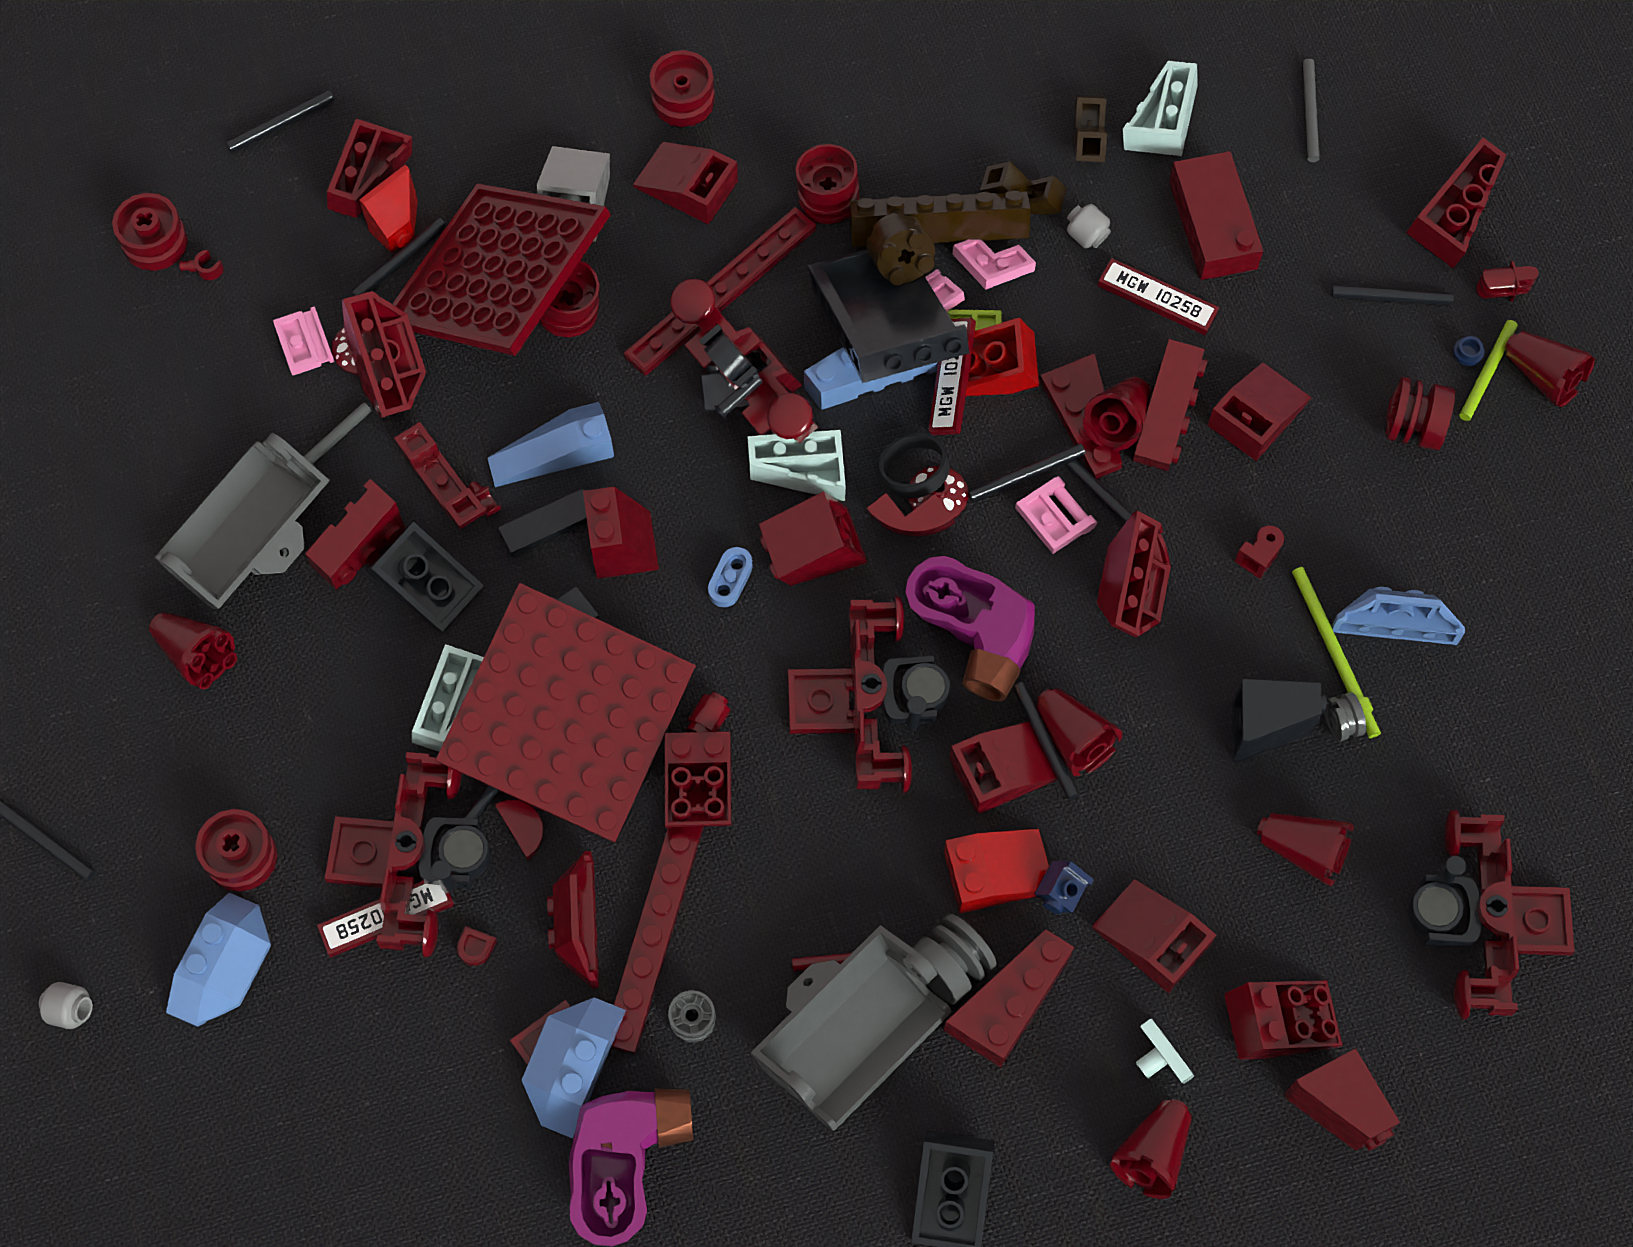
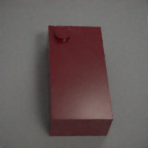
(1215, 215)

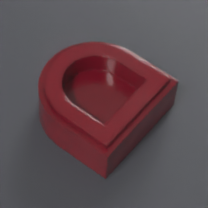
(475, 946)

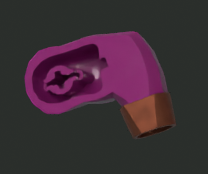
(979, 613)
(610, 1158)

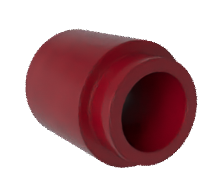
(708, 713)

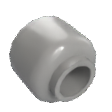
(1088, 226)
(65, 1005)

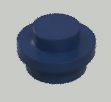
(1468, 351)

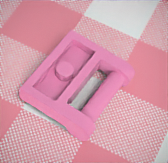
(1047, 518)

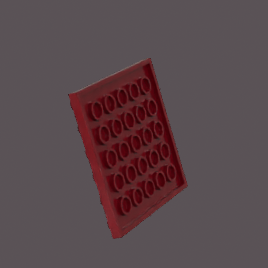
(499, 267)
(566, 713)

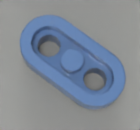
(728, 578)

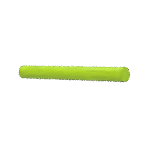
(1487, 371)

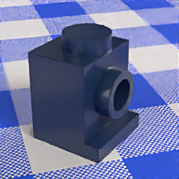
(1062, 886)

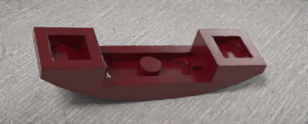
(439, 476)

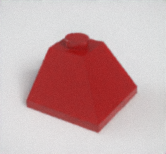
(392, 210)

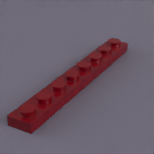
(654, 933)

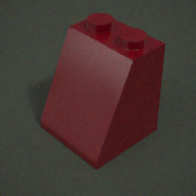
(619, 533)
(811, 540)
(1346, 1102)

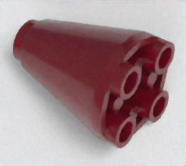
(194, 647)

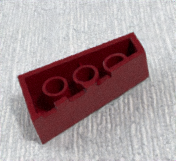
(1454, 211)
(1168, 405)
(1006, 1004)

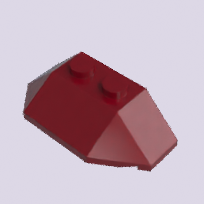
(383, 352)
(1135, 576)
(575, 920)

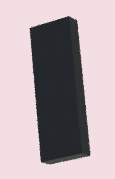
(544, 523)

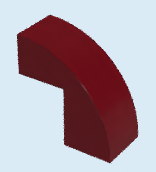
(923, 521)

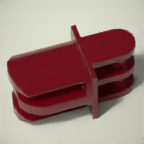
(1506, 281)

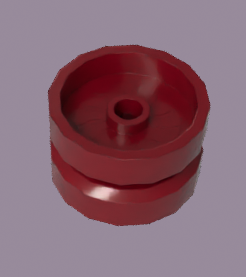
(682, 88)
(150, 231)
(236, 850)

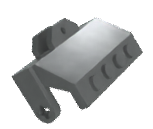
(245, 523)
(852, 1025)

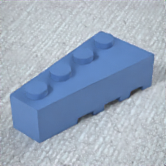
(836, 380)

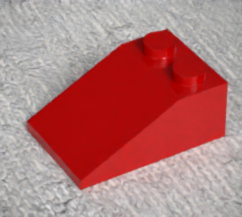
(1003, 360)
(995, 867)

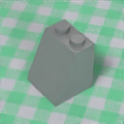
(575, 175)

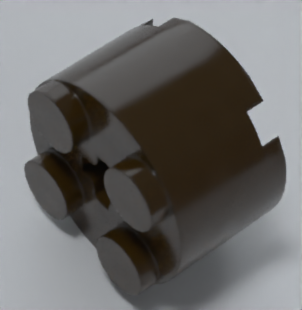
(901, 248)

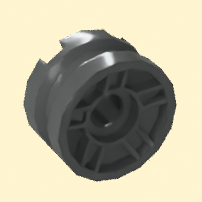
(1345, 717)
(698, 1004)

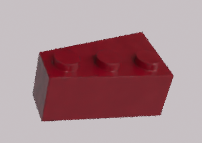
(366, 161)
(357, 537)

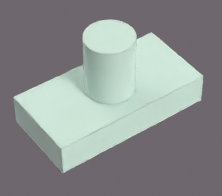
(1162, 1055)

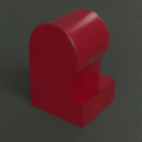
(1262, 553)

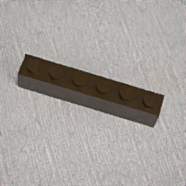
(948, 217)

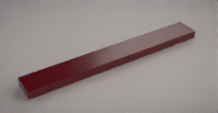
(726, 285)

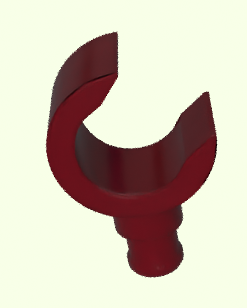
(196, 265)
(485, 498)

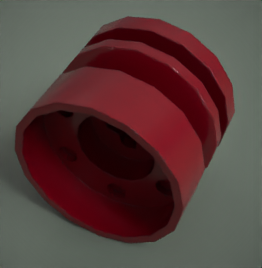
(827, 183)
(575, 304)
(1420, 413)

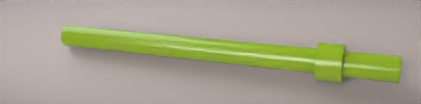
(1335, 649)

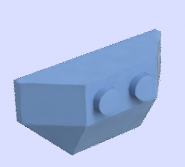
(1400, 616)
(219, 961)
(570, 1061)

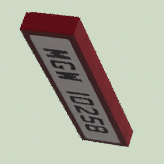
(1158, 296)
(951, 388)
(366, 921)

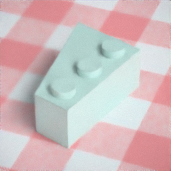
(1165, 114)
(804, 466)
(445, 696)

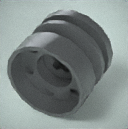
(955, 956)

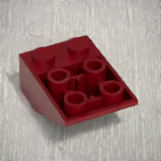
(689, 179)
(1257, 410)
(1001, 765)
(697, 779)
(1154, 934)
(1282, 1018)

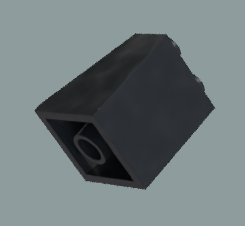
(1273, 714)

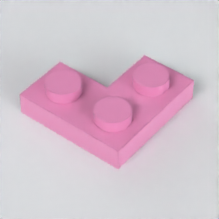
(991, 267)

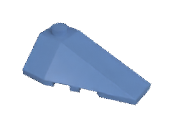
(562, 443)

